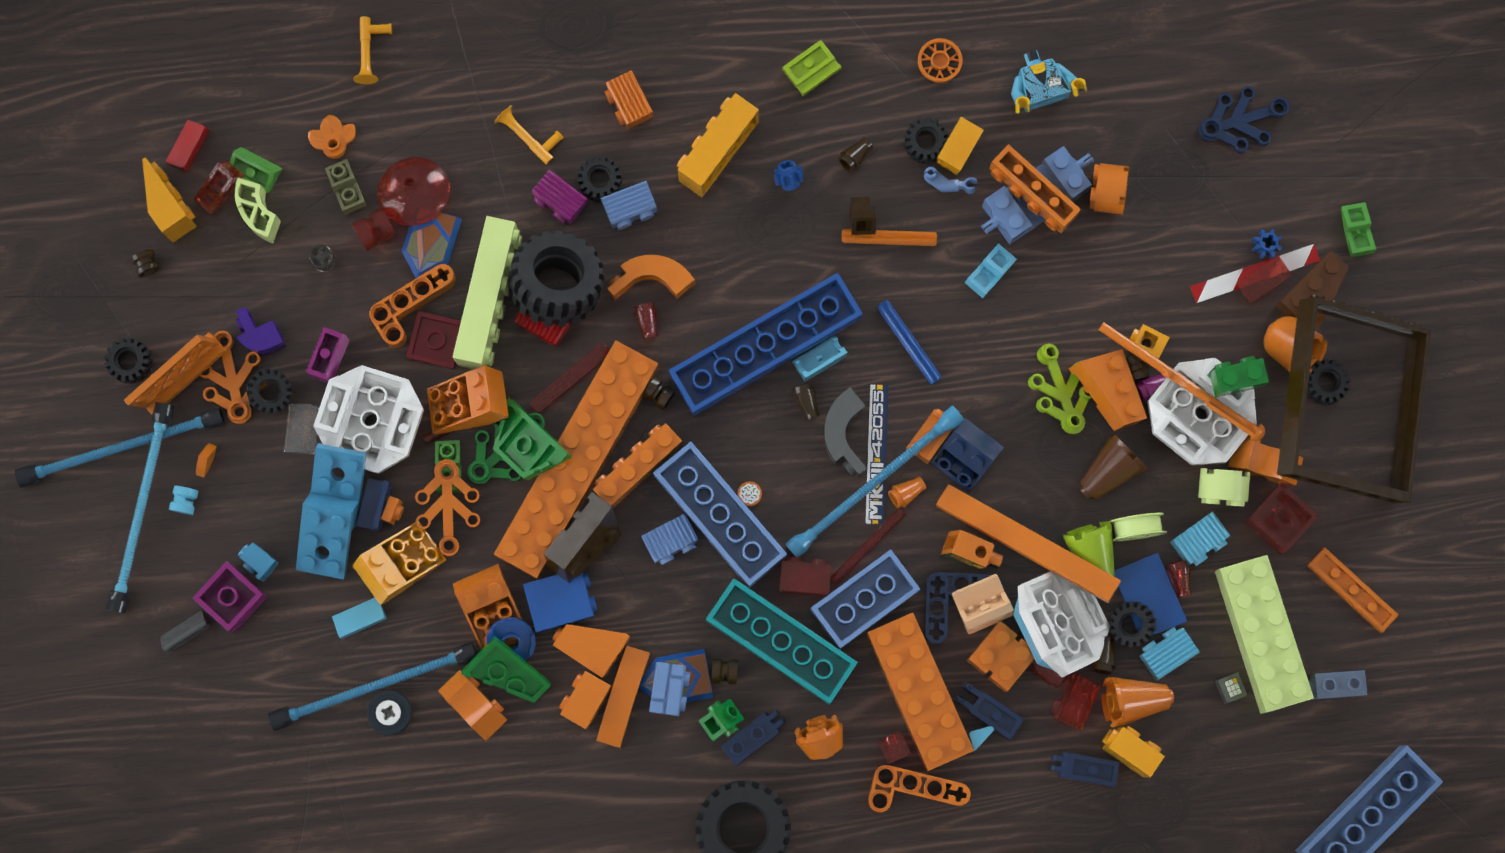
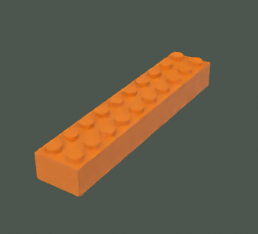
(590, 439)

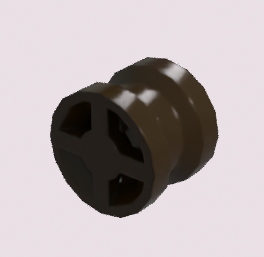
(145, 263)

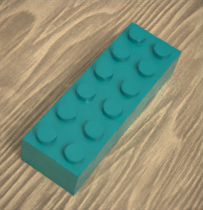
(781, 641)

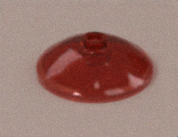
(418, 202)

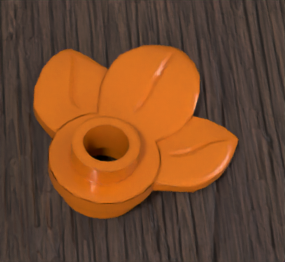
(330, 134)

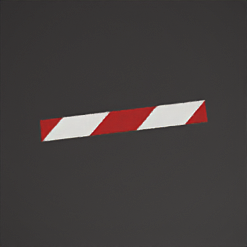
(1227, 282)

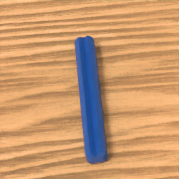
(909, 342)

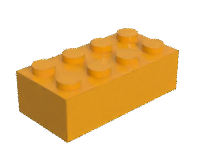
(718, 144)

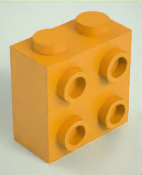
(1133, 752)

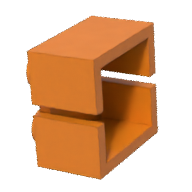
(1002, 656)

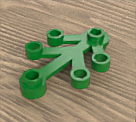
(489, 463)

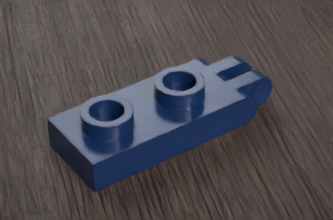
(752, 737)
(1086, 769)

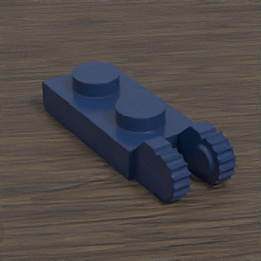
(991, 712)

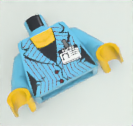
(1043, 83)

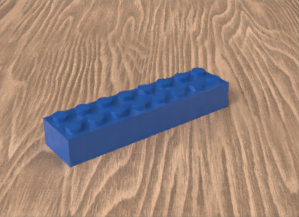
(765, 344)

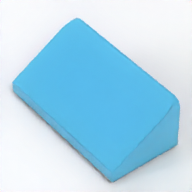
(359, 618)

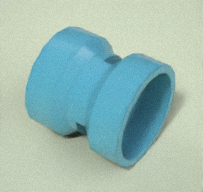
(183, 500)

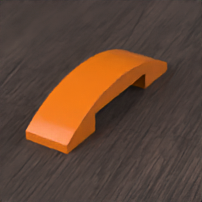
(622, 696)

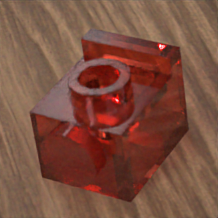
(893, 747)

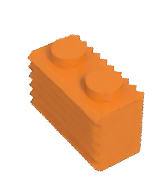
(629, 100)

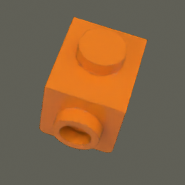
(392, 511)

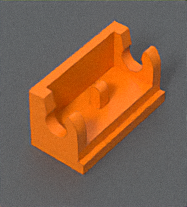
(929, 451)

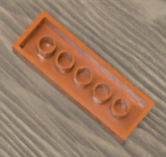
(919, 692)

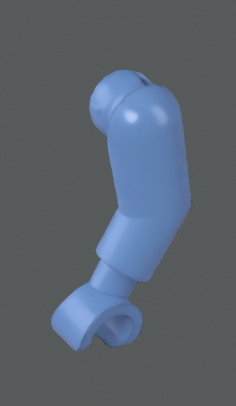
(943, 184)

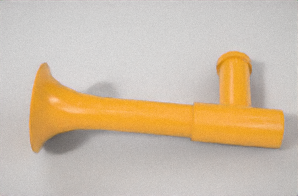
(366, 29)
(541, 151)

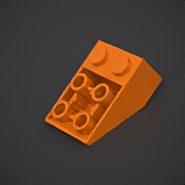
(468, 400)
(486, 600)

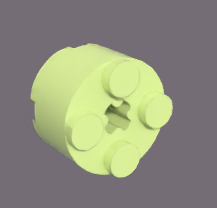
(1224, 485)

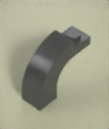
(839, 415)

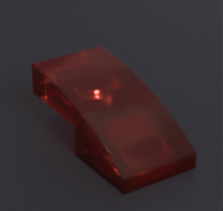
(1264, 279)

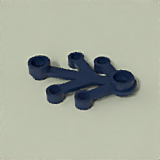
(1239, 120)

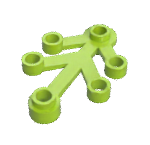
(1060, 392)

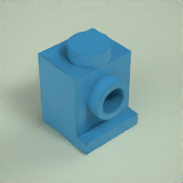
(257, 561)

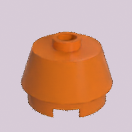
(821, 737)

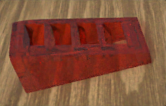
(228, 175)

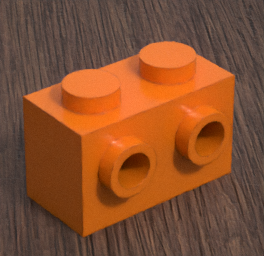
(585, 700)

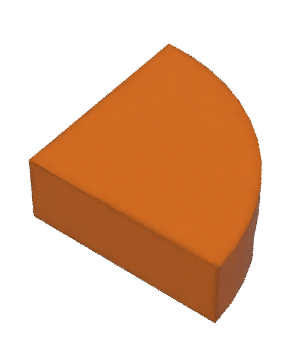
(205, 460)

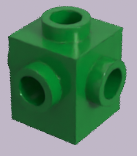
(721, 719)

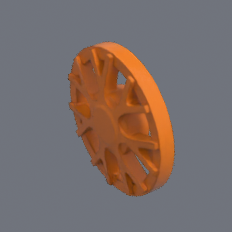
(940, 60)

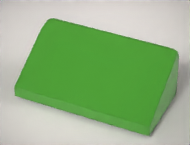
(255, 168)

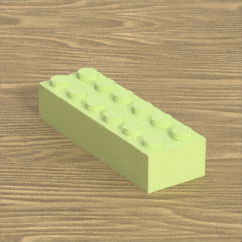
(486, 294)
(1264, 634)

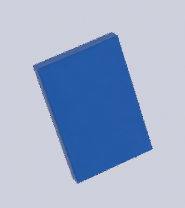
(1149, 584)

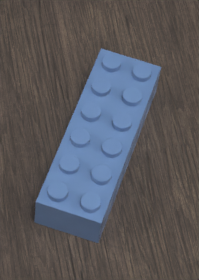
(720, 514)
(1375, 806)

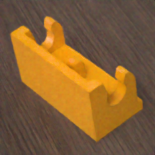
(959, 145)

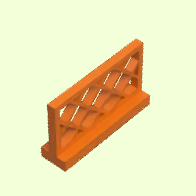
(177, 372)

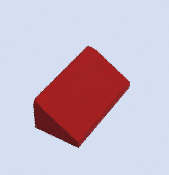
(187, 146)

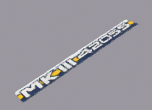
(877, 452)

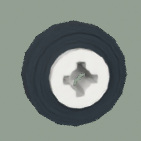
(397, 716)

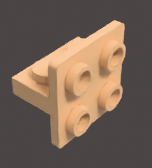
(982, 604)

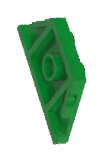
(527, 444)

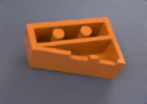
(1112, 388)

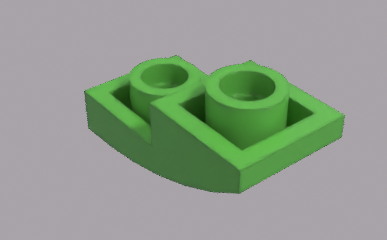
(452, 451)

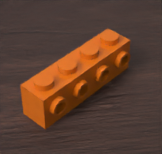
(1034, 189)
(642, 462)

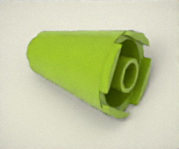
(1093, 545)

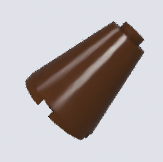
(1111, 469)

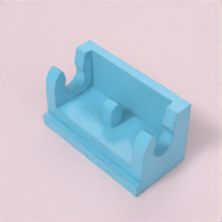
(819, 358)

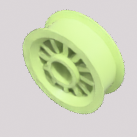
(1137, 527)

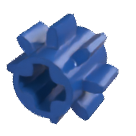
(788, 175)
(1260, 244)

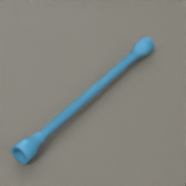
(949, 420)

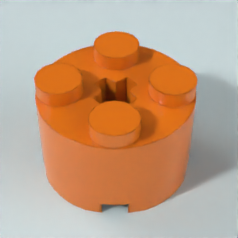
(1110, 188)

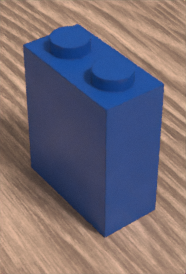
(559, 603)

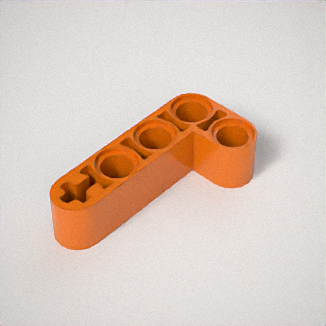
(415, 302)
(920, 789)

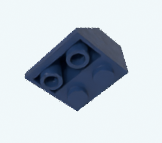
(967, 455)

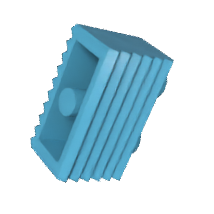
(1200, 539)
(1169, 653)

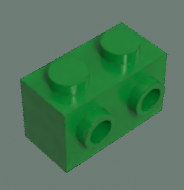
(1238, 377)

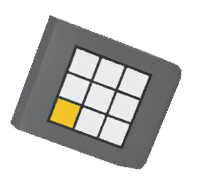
(1231, 688)

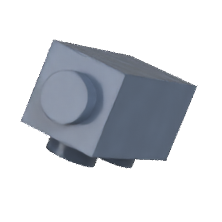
(1338, 684)

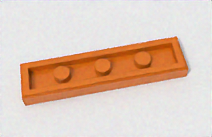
(1352, 590)

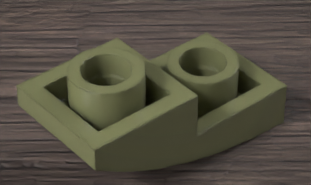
(345, 187)

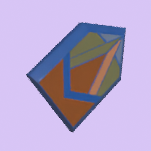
(431, 243)
(695, 663)

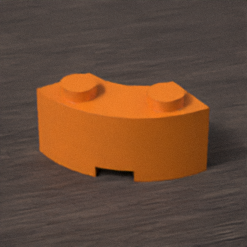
(1260, 461)
(473, 705)

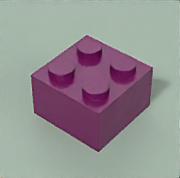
(230, 597)

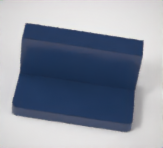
(373, 504)

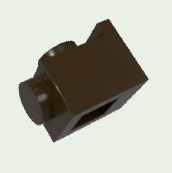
(862, 216)

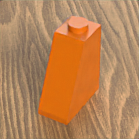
(591, 647)

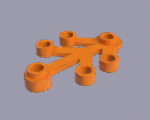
(232, 382)
(447, 502)

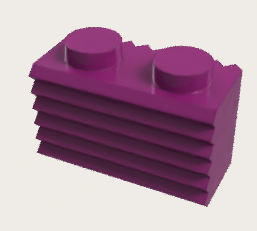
(559, 197)
(327, 355)

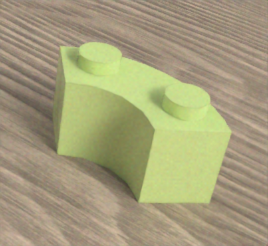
(253, 209)

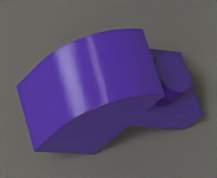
(261, 339)

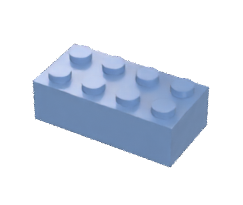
(865, 599)

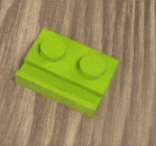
(811, 68)

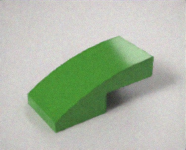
(1357, 229)

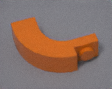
(654, 268)

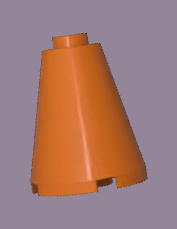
(1133, 699)

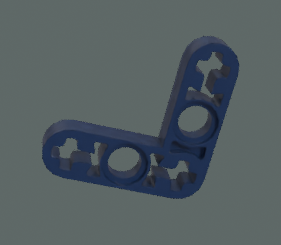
(948, 588)

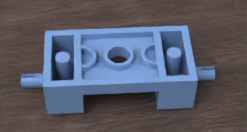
(1012, 214)

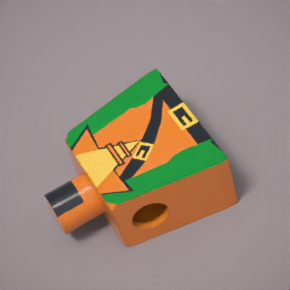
(962, 548)

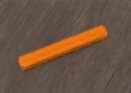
(892, 238)

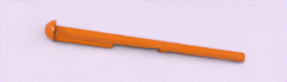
(1226, 412)

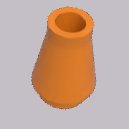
(905, 492)

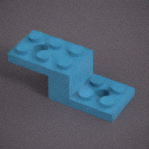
(330, 511)

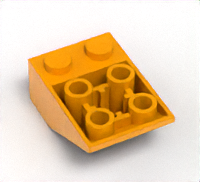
(163, 203)
(398, 562)

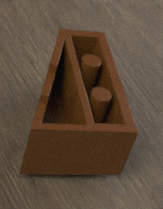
(1321, 280)

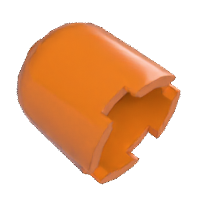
(1280, 342)

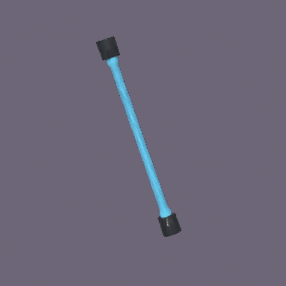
(119, 597)

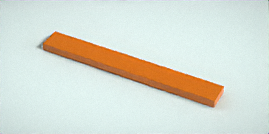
(1028, 543)

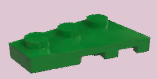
(506, 669)

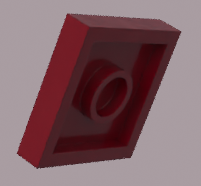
(433, 340)

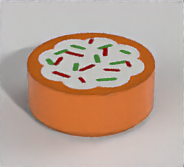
(750, 493)

